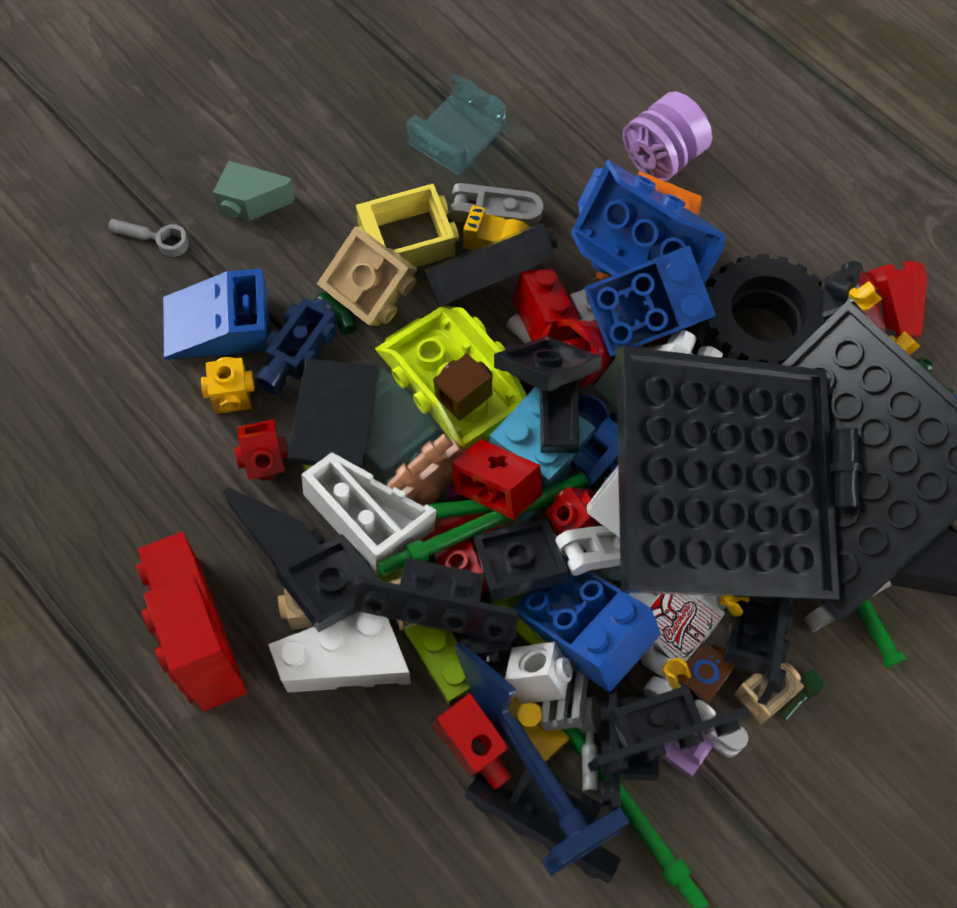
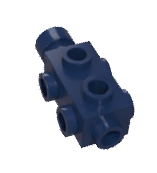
(295, 341)

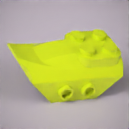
(423, 350)

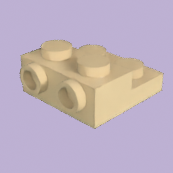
(368, 278)

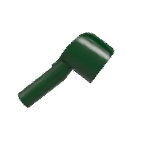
(812, 686)

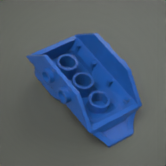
(631, 222)

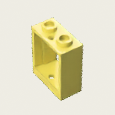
(406, 205)

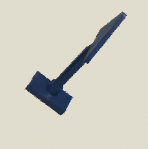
(494, 698)

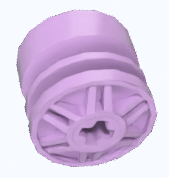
(667, 136)

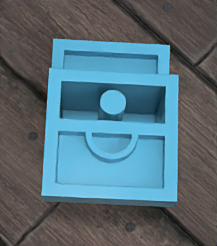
(521, 436)

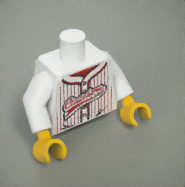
(683, 627)

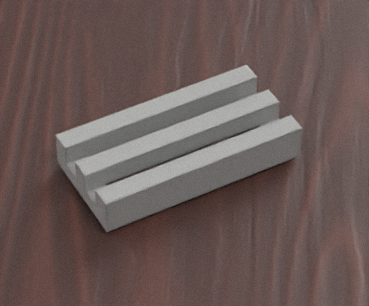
(578, 709)

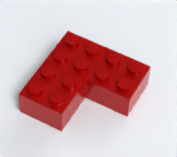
(187, 624)

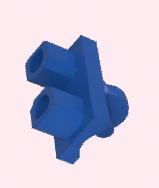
(591, 461)

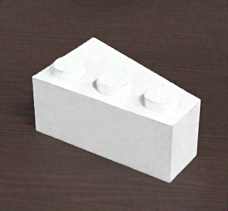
(365, 511)
(347, 654)

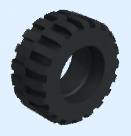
(766, 285)

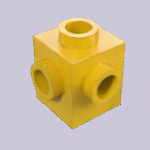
(228, 385)

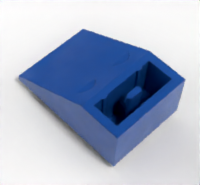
(650, 300)
(218, 316)
(592, 625)

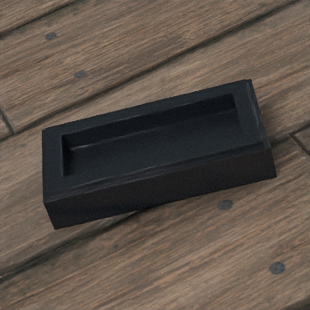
(559, 419)

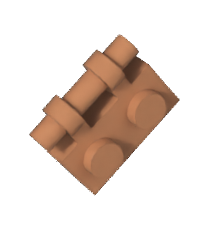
(429, 472)

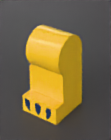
(485, 228)

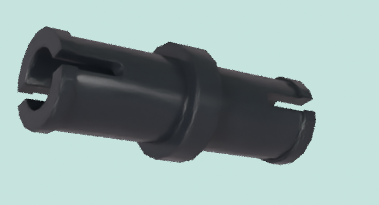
(846, 468)

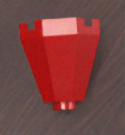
(902, 296)

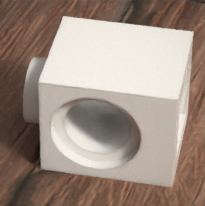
(539, 672)

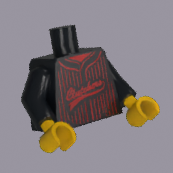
(854, 285)

